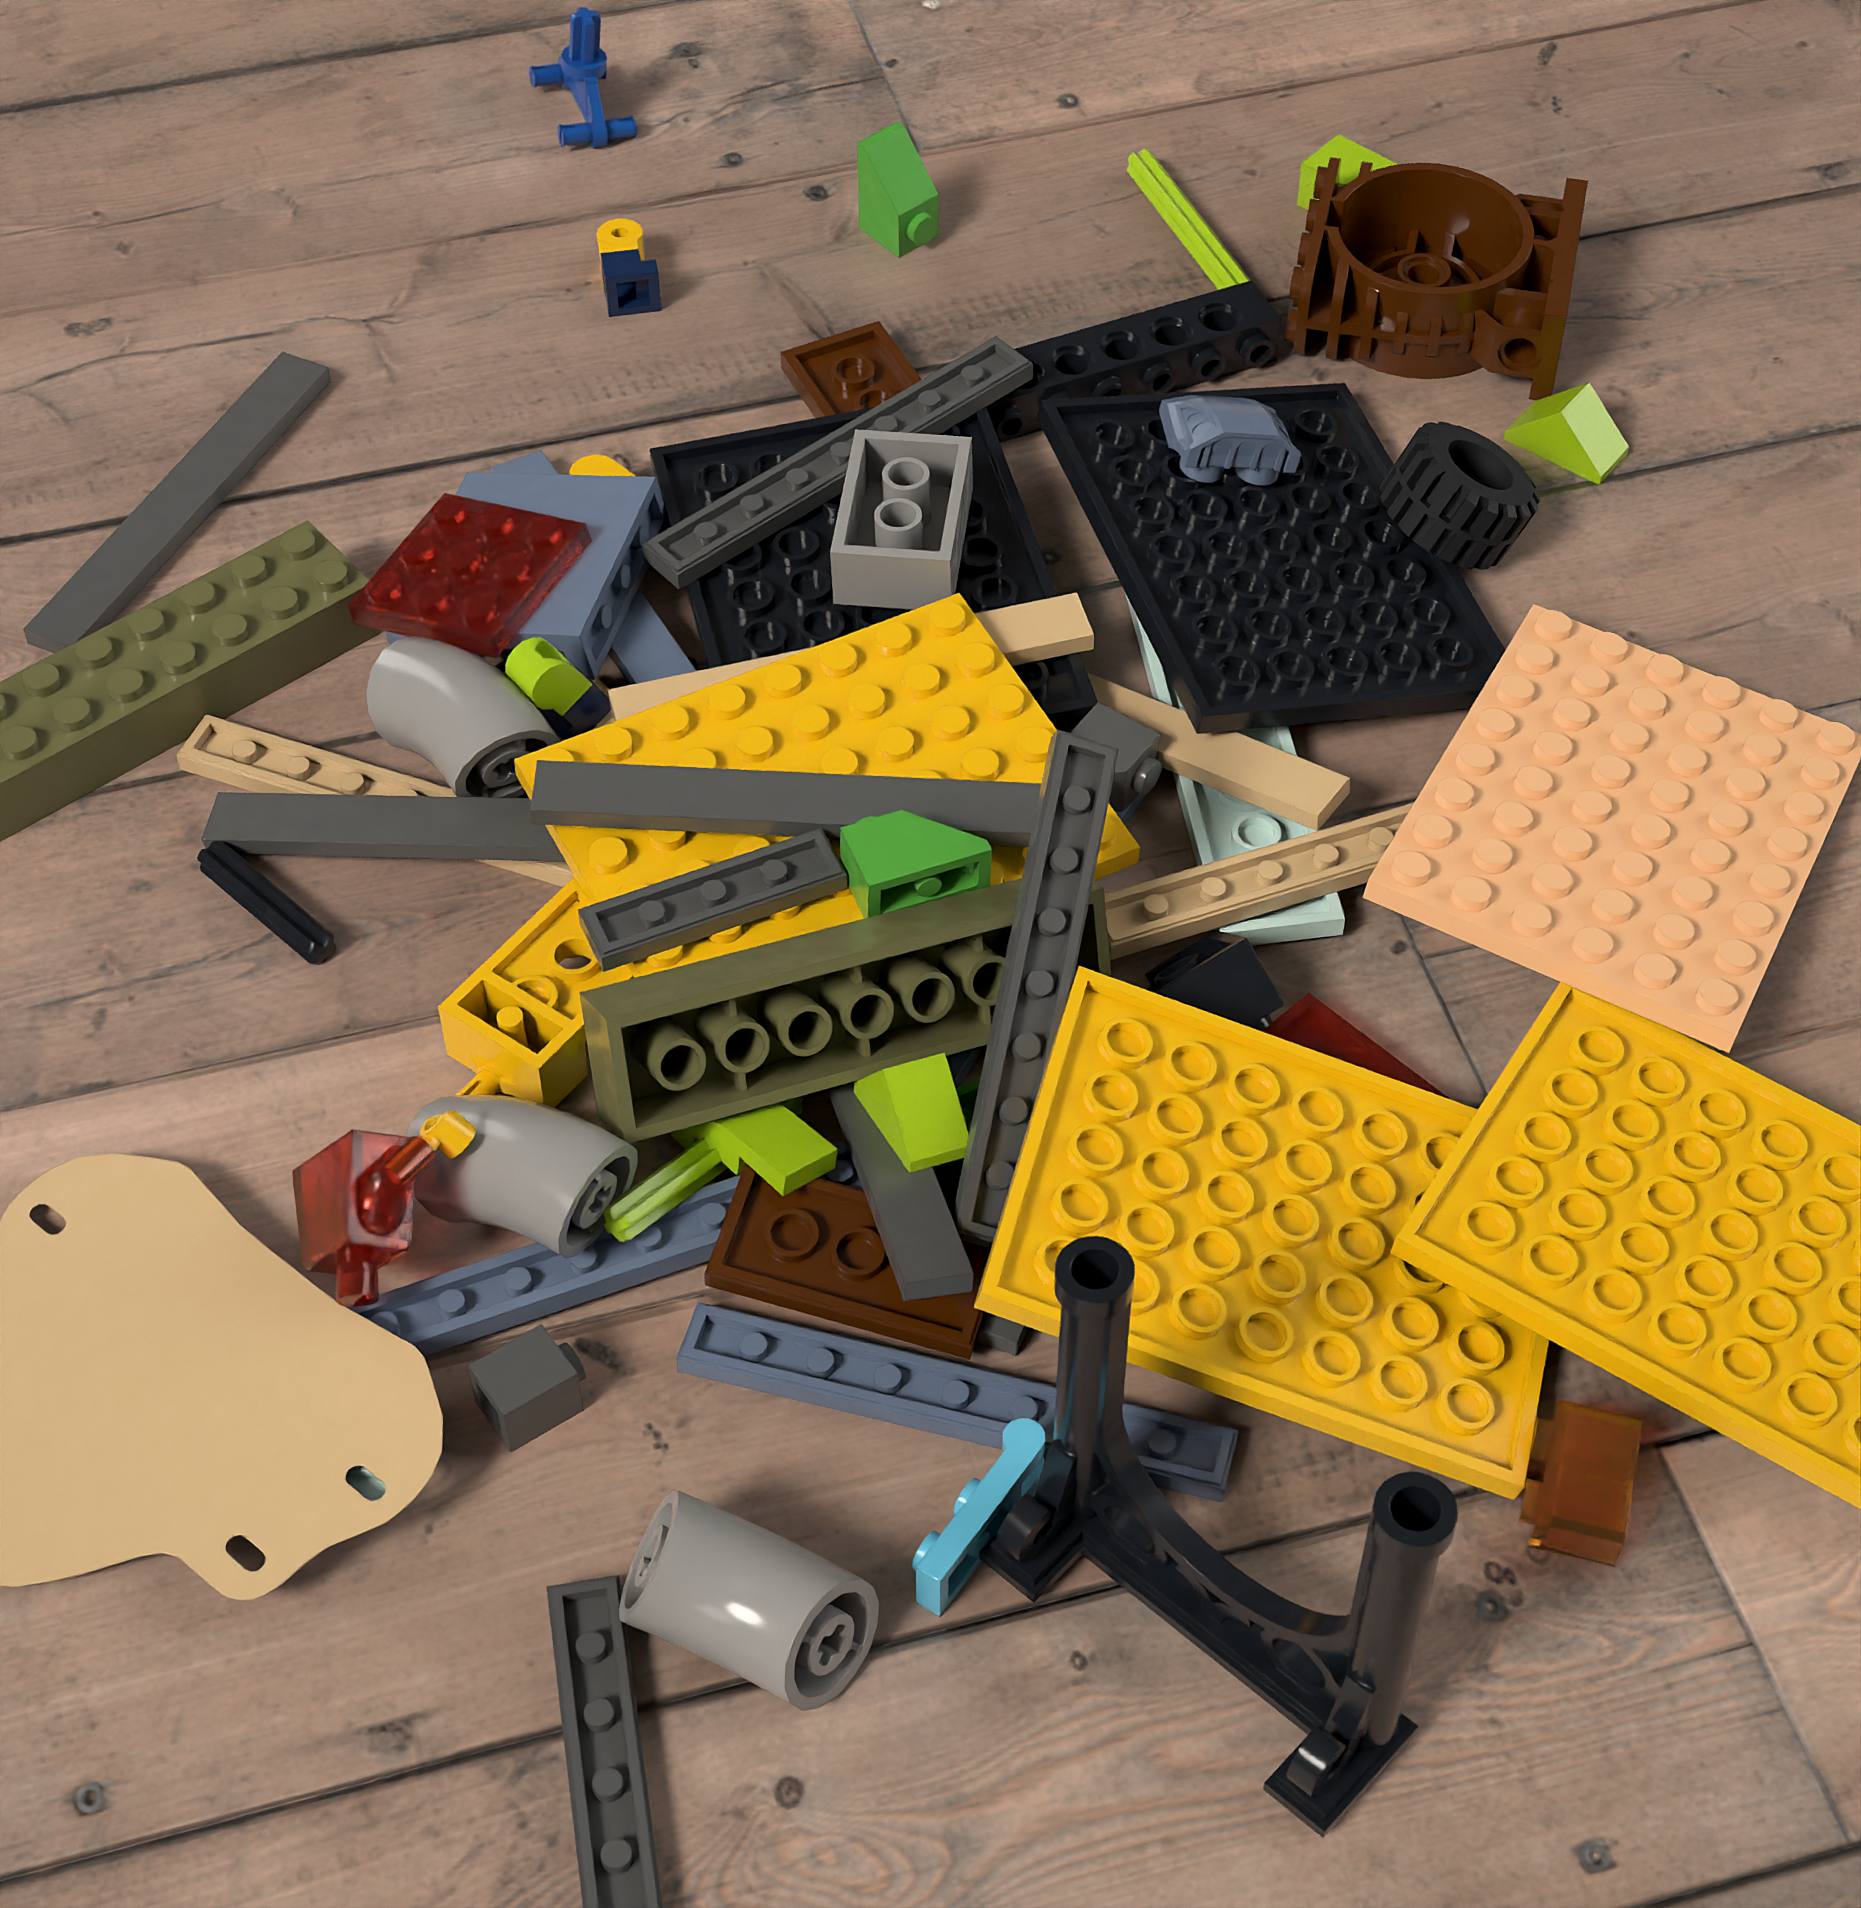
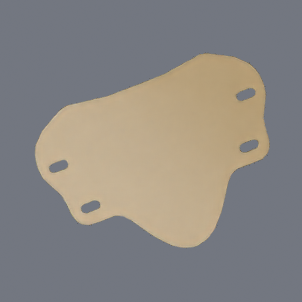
(186, 1388)

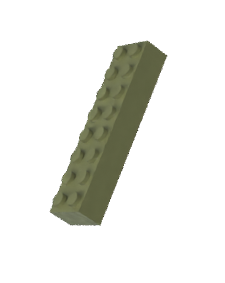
(168, 665)
(806, 1011)

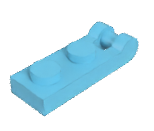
(950, 1558)

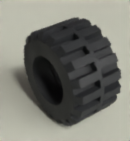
(1459, 495)

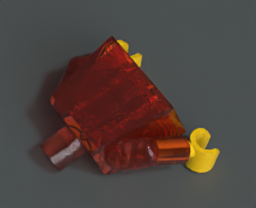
(359, 1201)

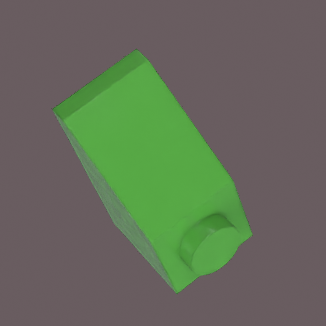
(895, 192)
(910, 861)

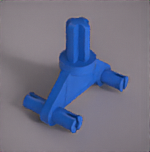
(578, 70)

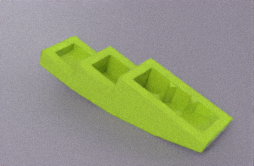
(770, 1142)

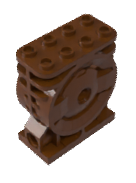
(1436, 272)

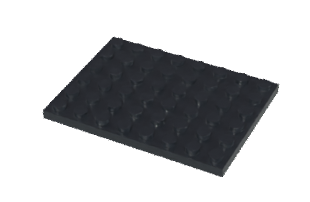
(781, 588)
(1277, 593)

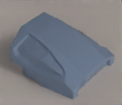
(1226, 434)

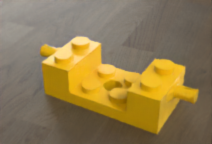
(522, 1011)

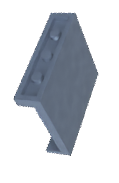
(596, 592)

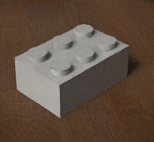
(901, 519)

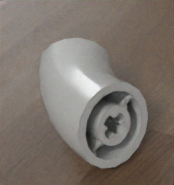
(455, 715)
(527, 1171)
(749, 1601)

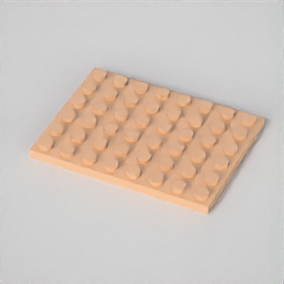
(1622, 825)

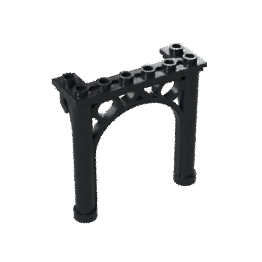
(1107, 1508)

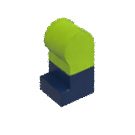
(556, 687)

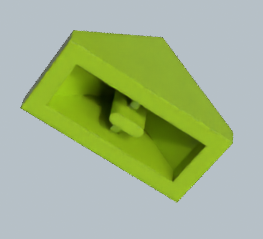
(1571, 432)
(917, 1111)

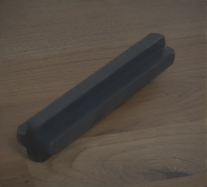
(267, 902)

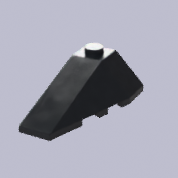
(1221, 978)

